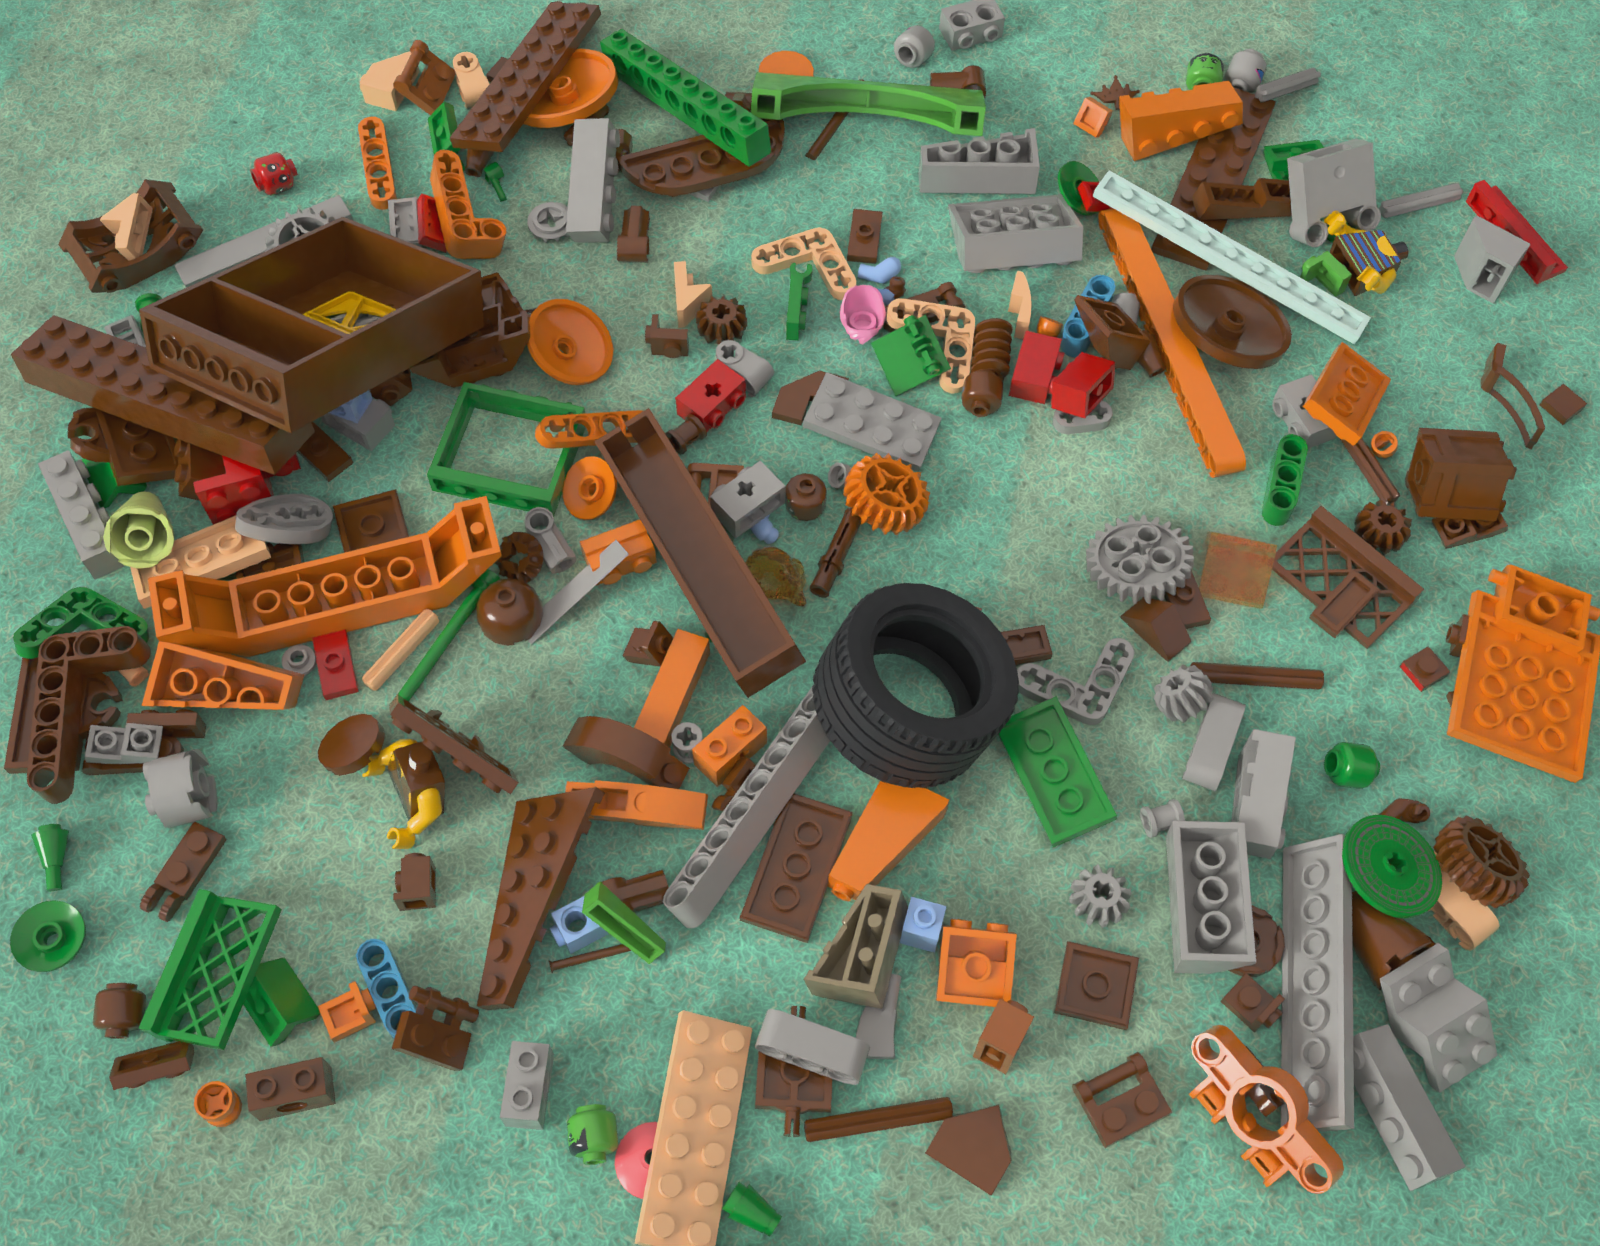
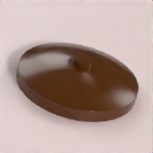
(1232, 321)

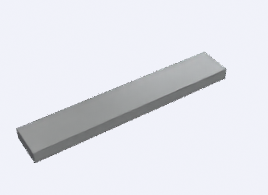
(244, 247)

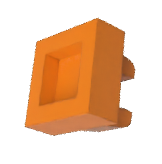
(1093, 117)

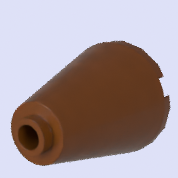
(1383, 940)

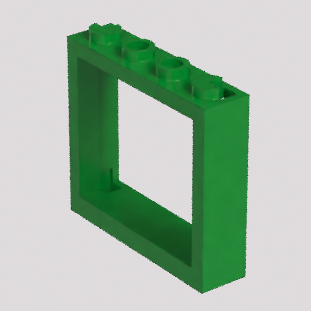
(499, 491)

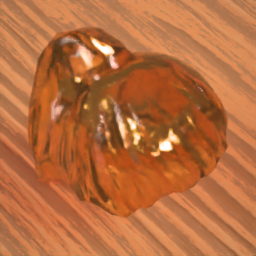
(778, 574)

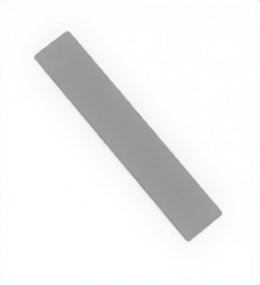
(579, 587)

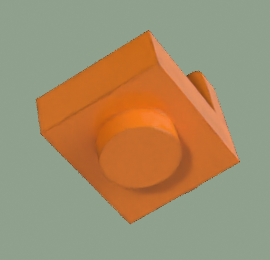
(348, 1012)

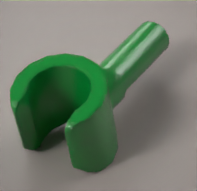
(492, 176)

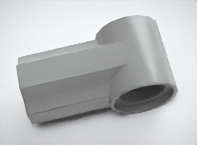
(556, 550)

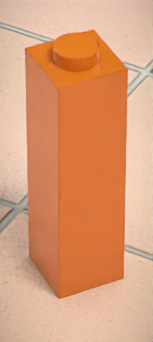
(674, 686)

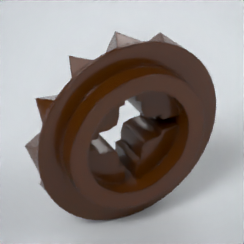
(528, 566)

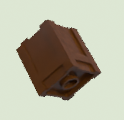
(1459, 474)

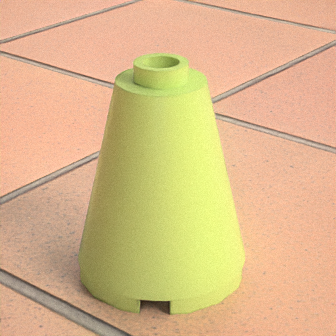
(139, 532)

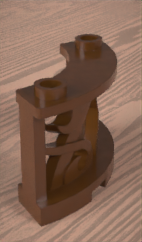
(115, 272)

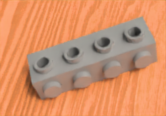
(592, 180)
(80, 511)
(1402, 1110)

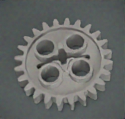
(1139, 559)

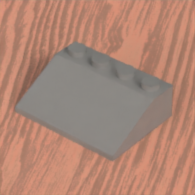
(1016, 233)

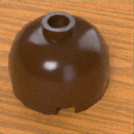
(509, 611)

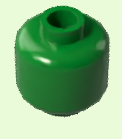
(1352, 765)

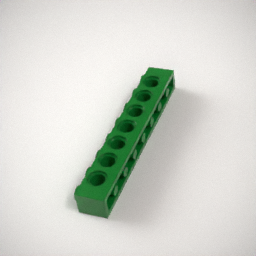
(688, 98)

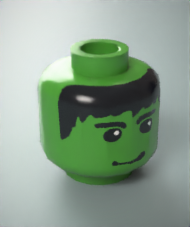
(1204, 69)
(592, 1133)

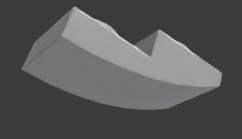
(123, 745)

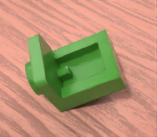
(1327, 271)

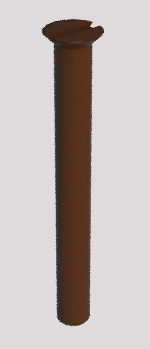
(587, 957)

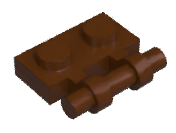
(433, 1040)

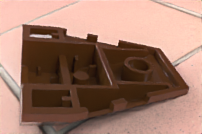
(488, 350)

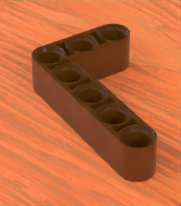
(63, 662)

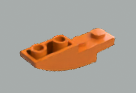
(646, 804)

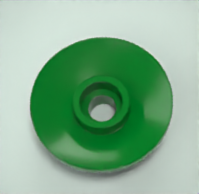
(1069, 178)
(34, 928)

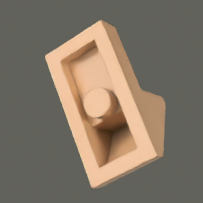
(130, 224)
(688, 295)

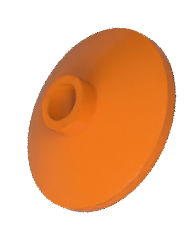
(580, 487)

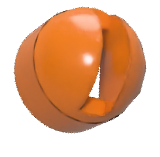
(1049, 327)
(1380, 440)

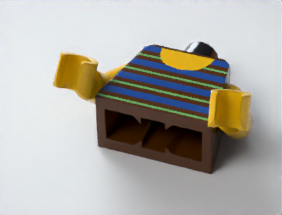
(1366, 255)

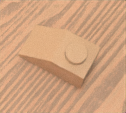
(379, 80)

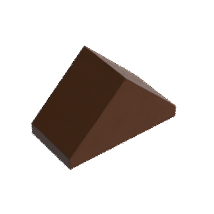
(1158, 626)

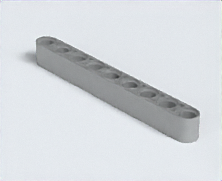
(747, 817)

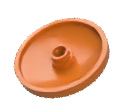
(578, 90)

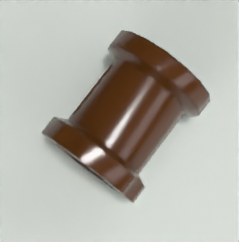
(686, 434)

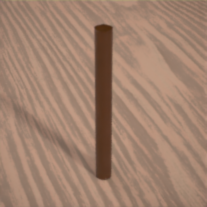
(826, 134)

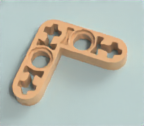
(816, 252)
(951, 334)

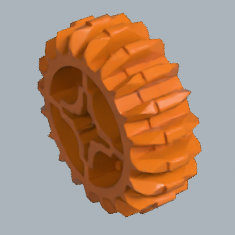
(886, 494)

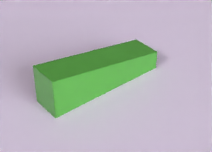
(622, 923)

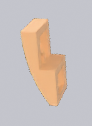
(1021, 304)

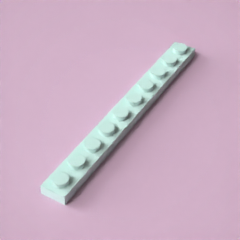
(1231, 257)

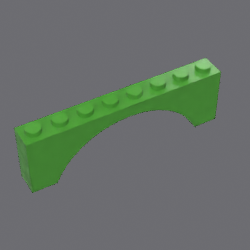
(791, 95)

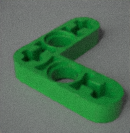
(83, 613)

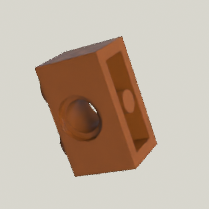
(1003, 1035)

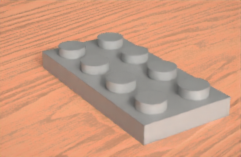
(871, 421)

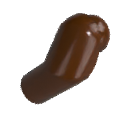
(1407, 810)

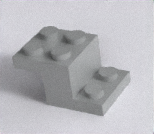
(1439, 1017)

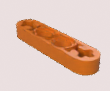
(376, 163)
(591, 421)

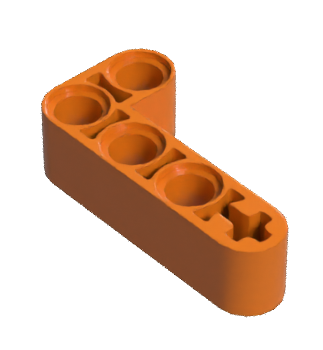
(462, 233)

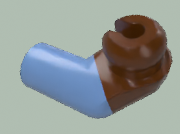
(894, 290)

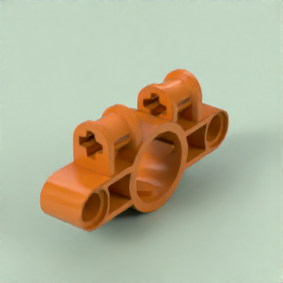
(1272, 1153)

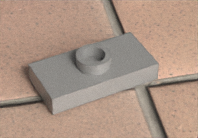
(404, 219)

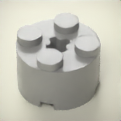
(180, 788)

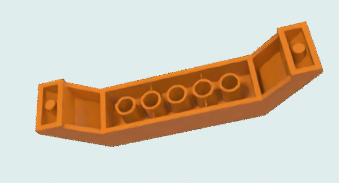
(329, 592)

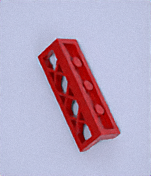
(1497, 209)

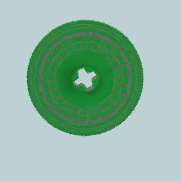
(1410, 881)

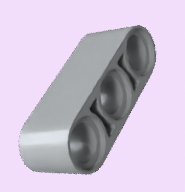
(1214, 742)
(812, 1046)

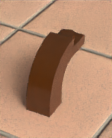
(620, 745)

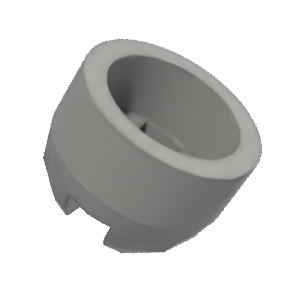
(837, 472)

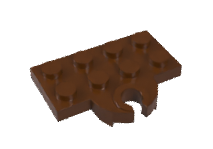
(133, 450)
(94, 690)
(438, 736)

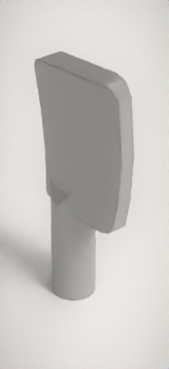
(878, 1025)

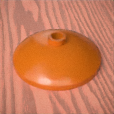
(578, 334)

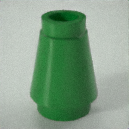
(751, 1209)

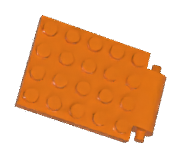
(1528, 673)

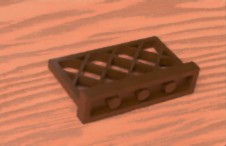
(1357, 554)

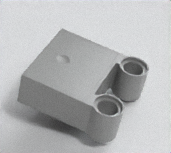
(1332, 180)

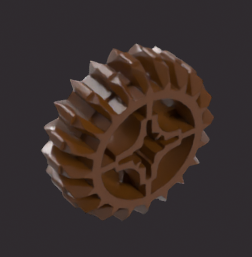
(1481, 862)

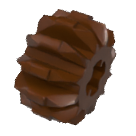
(721, 320)
(1383, 526)

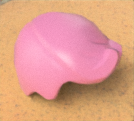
(862, 312)

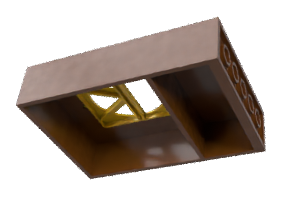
(263, 330)

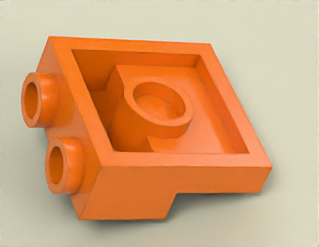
(975, 963)

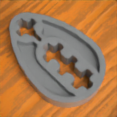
(285, 519)

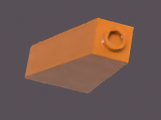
(884, 835)

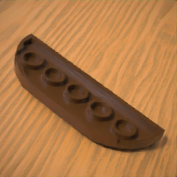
(694, 164)

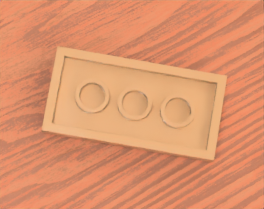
(205, 553)

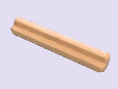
(400, 649)

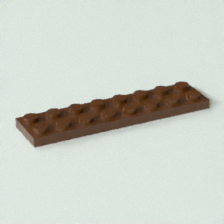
(525, 77)
(1217, 159)

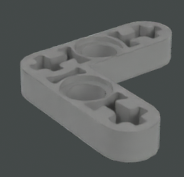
(1080, 695)

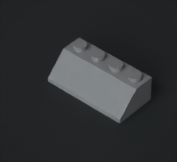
(1209, 897)

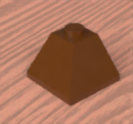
(1112, 331)

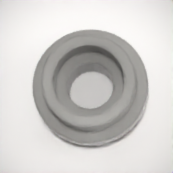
(303, 667)

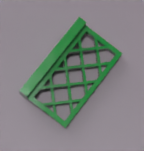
(190, 963)

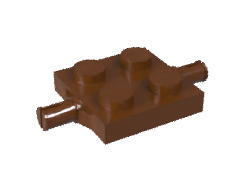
(791, 1088)

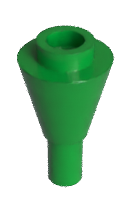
(51, 848)

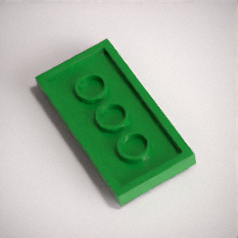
(1056, 772)

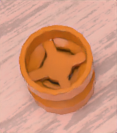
(212, 1098)

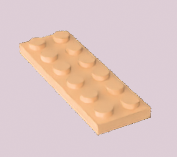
(694, 1133)

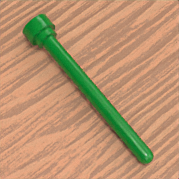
(447, 634)

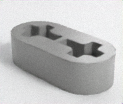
(1082, 425)

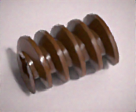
(992, 346)

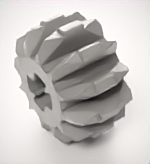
(1183, 693)
(1100, 908)

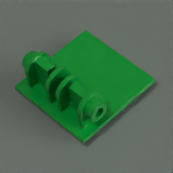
(910, 355)

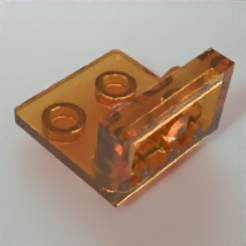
(1236, 569)

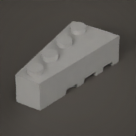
(981, 166)

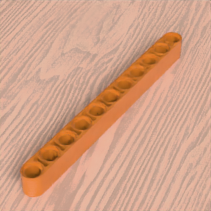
(1183, 364)

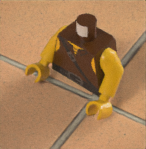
(417, 783)

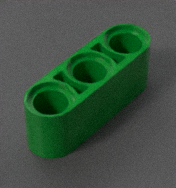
(1287, 465)

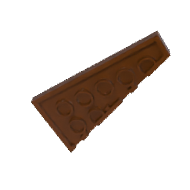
(531, 884)

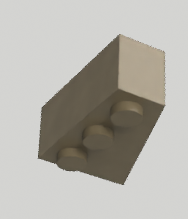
(863, 952)

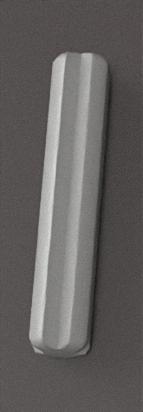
(1287, 84)
(1421, 200)

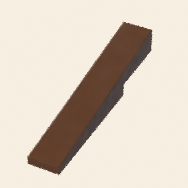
(1237, 201)

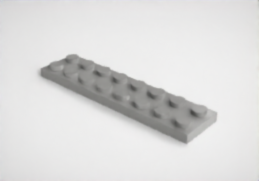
(1318, 981)

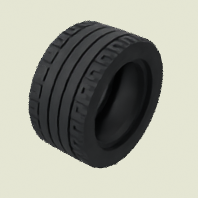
(950, 641)

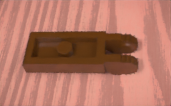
(183, 870)

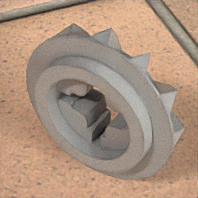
(538, 220)

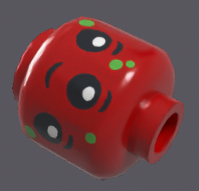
(273, 173)

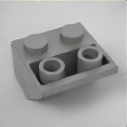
(1488, 258)

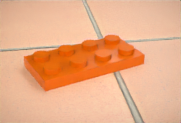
(1347, 394)

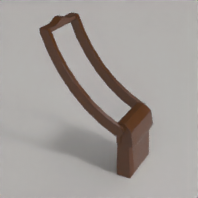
(1492, 371)

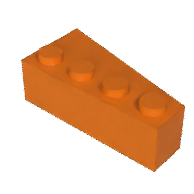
(1177, 117)
(217, 680)

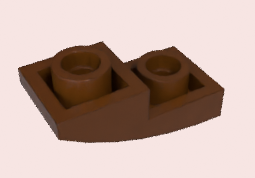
(1463, 531)

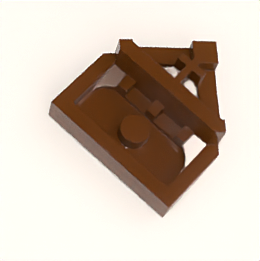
(974, 1147)

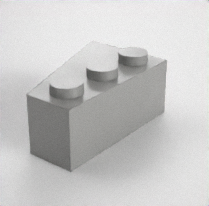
(1262, 790)

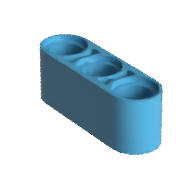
(1075, 336)
(380, 978)

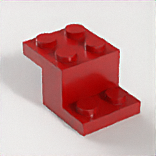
(238, 487)

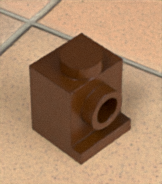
(415, 883)

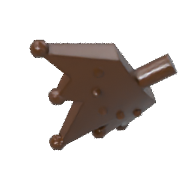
(1112, 95)

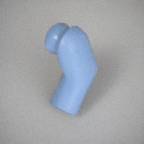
(882, 272)
(765, 531)

